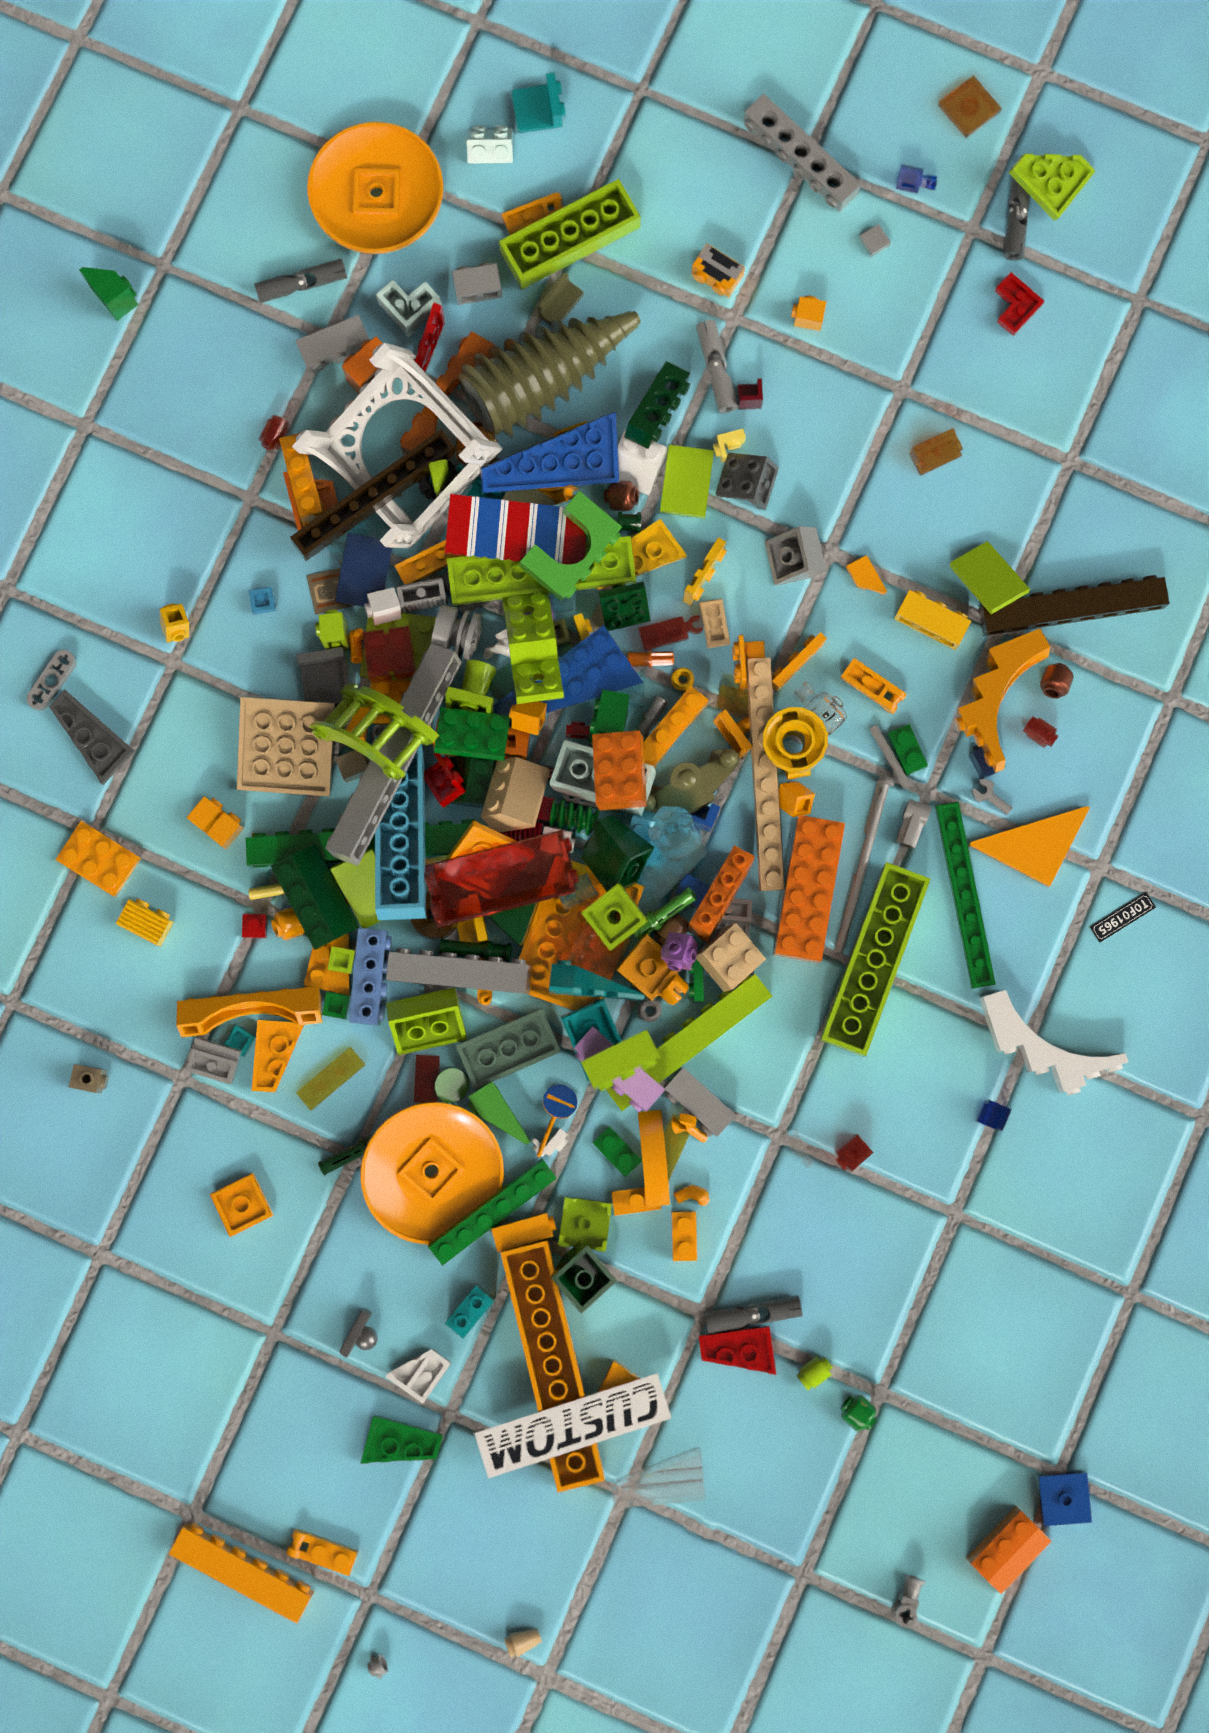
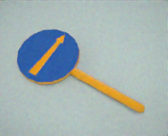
(559, 1103)

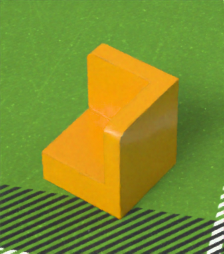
(795, 798)

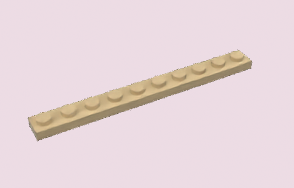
(764, 777)

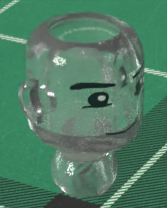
(824, 705)

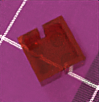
(389, 653)

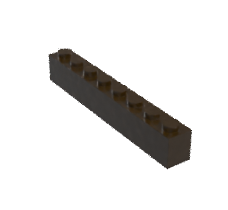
(371, 496)
(1077, 605)

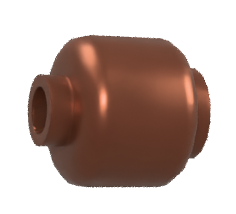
(621, 496)
(1056, 680)

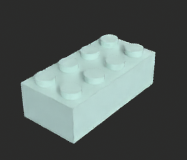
(575, 774)

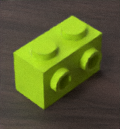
(333, 630)

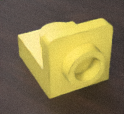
(730, 440)

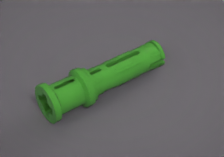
(657, 918)

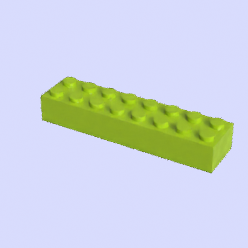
(874, 959)

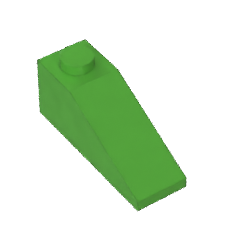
(494, 1109)

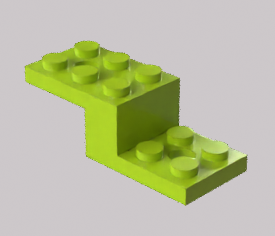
(532, 648)

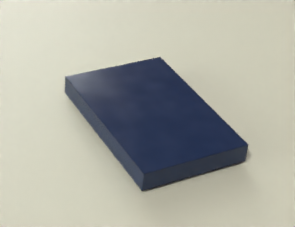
(362, 569)

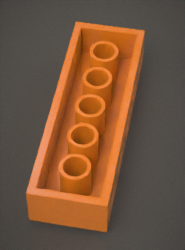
(809, 889)

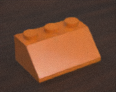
(1008, 1549)

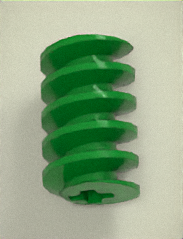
(573, 817)

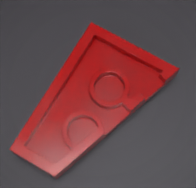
(740, 1348)

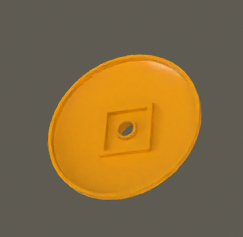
(372, 158)
(421, 1136)

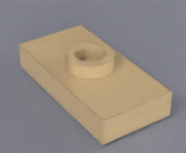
(714, 623)

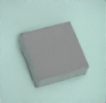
(874, 240)

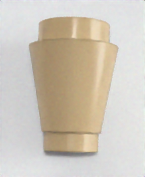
(520, 1642)

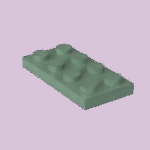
(508, 1049)

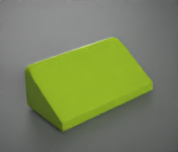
(439, 474)

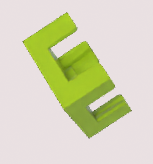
(585, 1222)

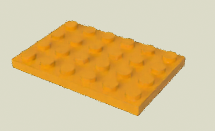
(553, 937)

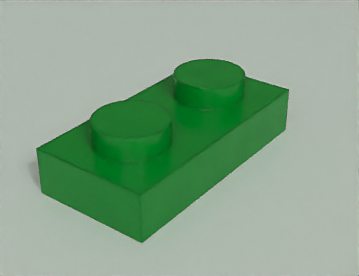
(907, 749)
(696, 988)
(617, 1151)

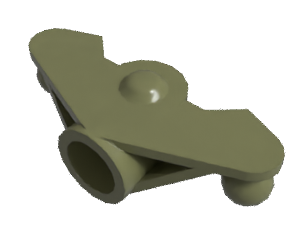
(694, 786)

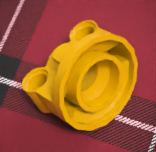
(807, 728)

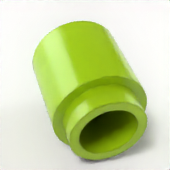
(814, 1372)

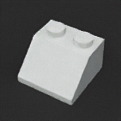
(640, 464)

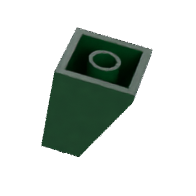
(616, 853)
(516, 922)

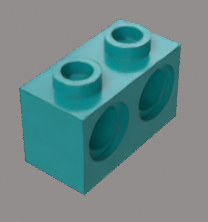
(470, 1311)

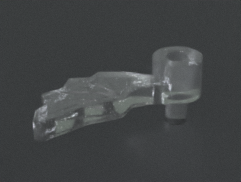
(798, 1150)

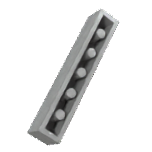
(459, 972)

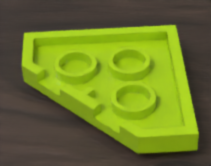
(1052, 179)

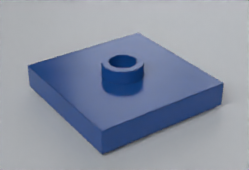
(1064, 1498)

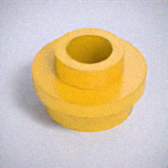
(682, 672)

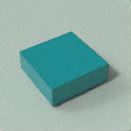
(240, 1039)

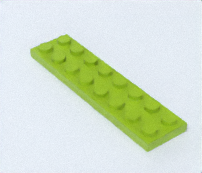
(488, 579)

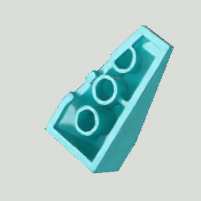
(573, 980)

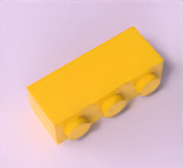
(933, 619)

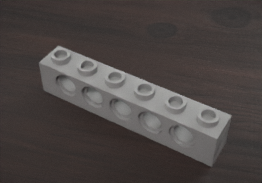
(764, 111)

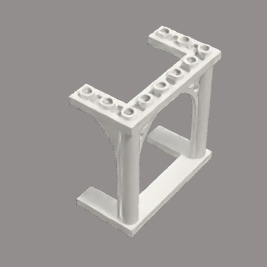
(327, 445)

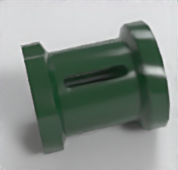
(630, 521)

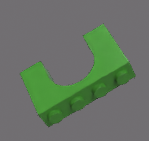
(600, 532)

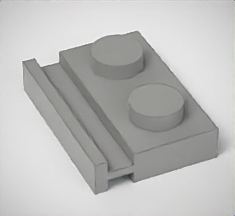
(213, 1060)

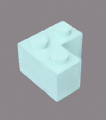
(407, 311)

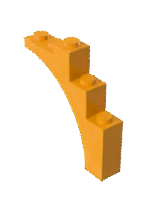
(988, 690)

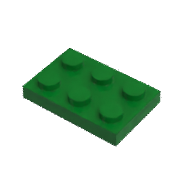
(472, 734)

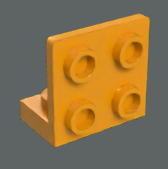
(742, 651)

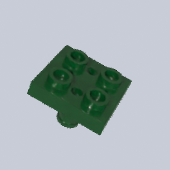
(623, 602)

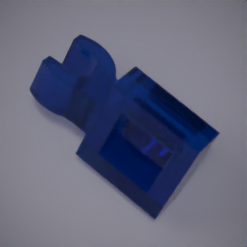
(912, 178)

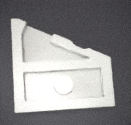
(420, 1374)

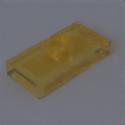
(733, 700)

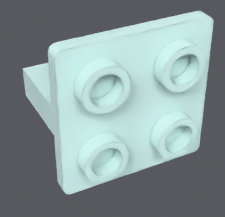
(489, 145)

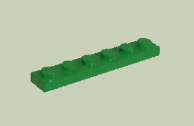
(491, 1211)

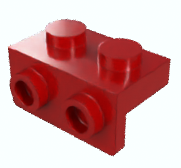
(444, 781)

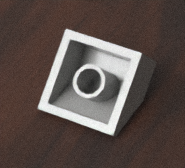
(795, 555)

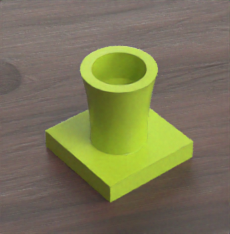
(474, 688)
(603, 920)

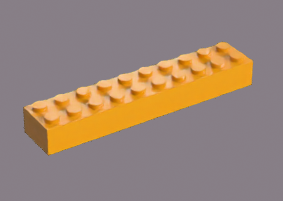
(549, 1352)

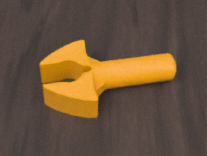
(688, 1123)

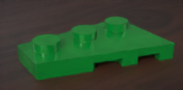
(399, 1441)

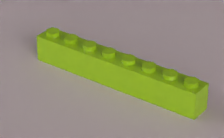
(703, 1031)

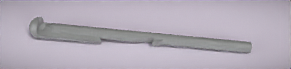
(870, 830)

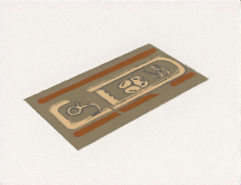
(323, 591)

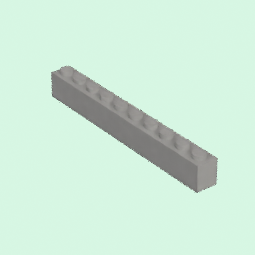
(376, 789)

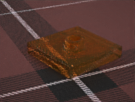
(969, 106)

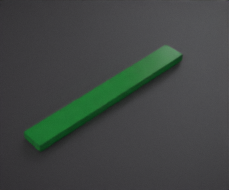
(965, 895)

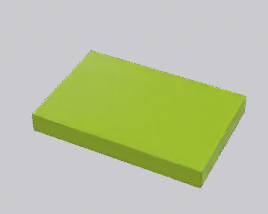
(686, 481)
(989, 577)
(359, 887)

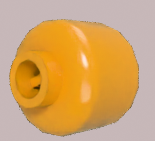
(287, 924)

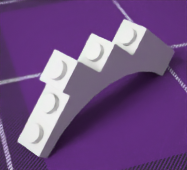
(1067, 1068)

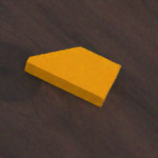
(865, 575)

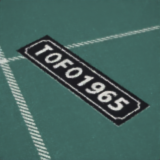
(1122, 917)

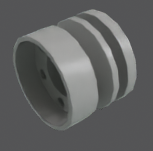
(455, 632)

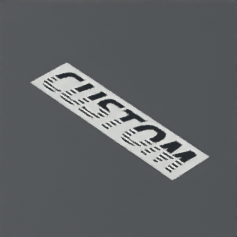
(572, 1425)

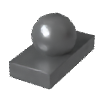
(361, 1335)

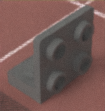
(748, 479)

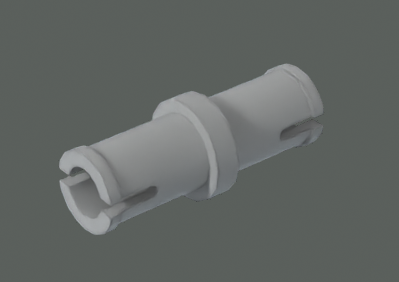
(651, 717)

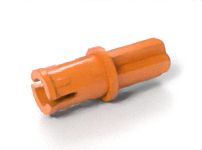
(651, 658)

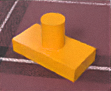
(734, 732)
(630, 1201)

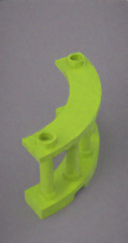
(380, 704)

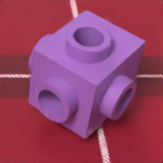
(679, 951)

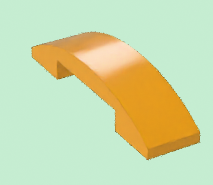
(654, 1158)

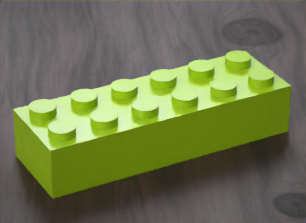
(570, 234)

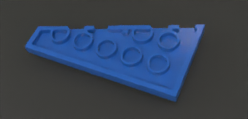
(571, 458)
(584, 672)

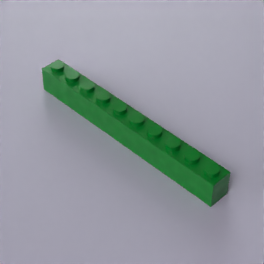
(267, 850)

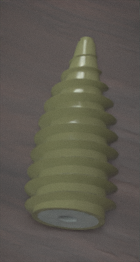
(539, 369)

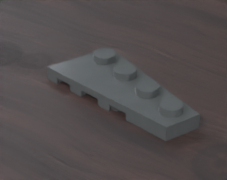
(96, 742)

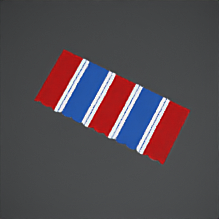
(511, 529)

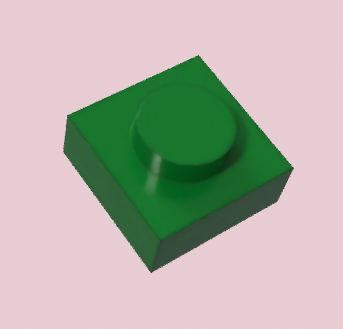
(336, 1005)

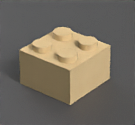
(730, 957)

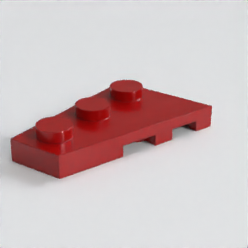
(430, 337)

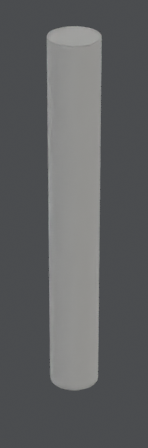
(890, 757)

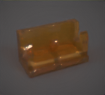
(936, 452)

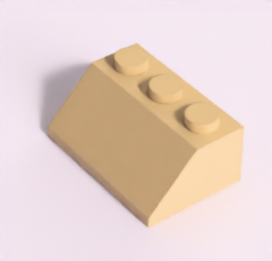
(514, 795)

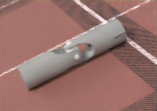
(720, 382)

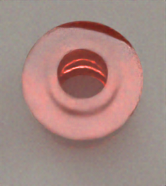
(272, 431)
(1041, 732)

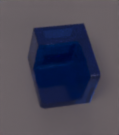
(993, 1115)

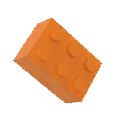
(619, 770)

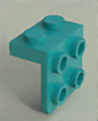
(539, 106)

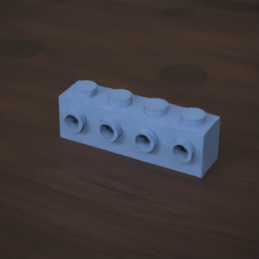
(369, 977)

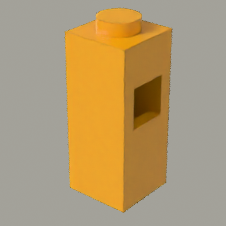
(523, 1231)

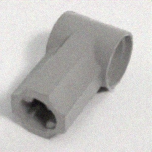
(914, 817)

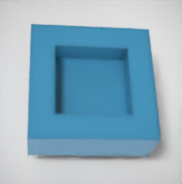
(262, 600)

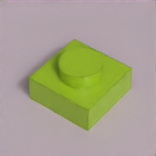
(341, 960)

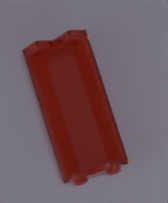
(501, 878)

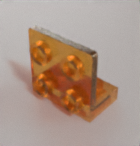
(593, 954)

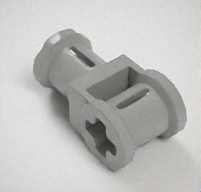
(907, 1601)

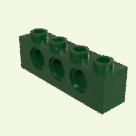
(657, 405)

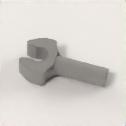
(990, 796)

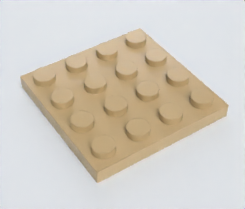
(279, 748)

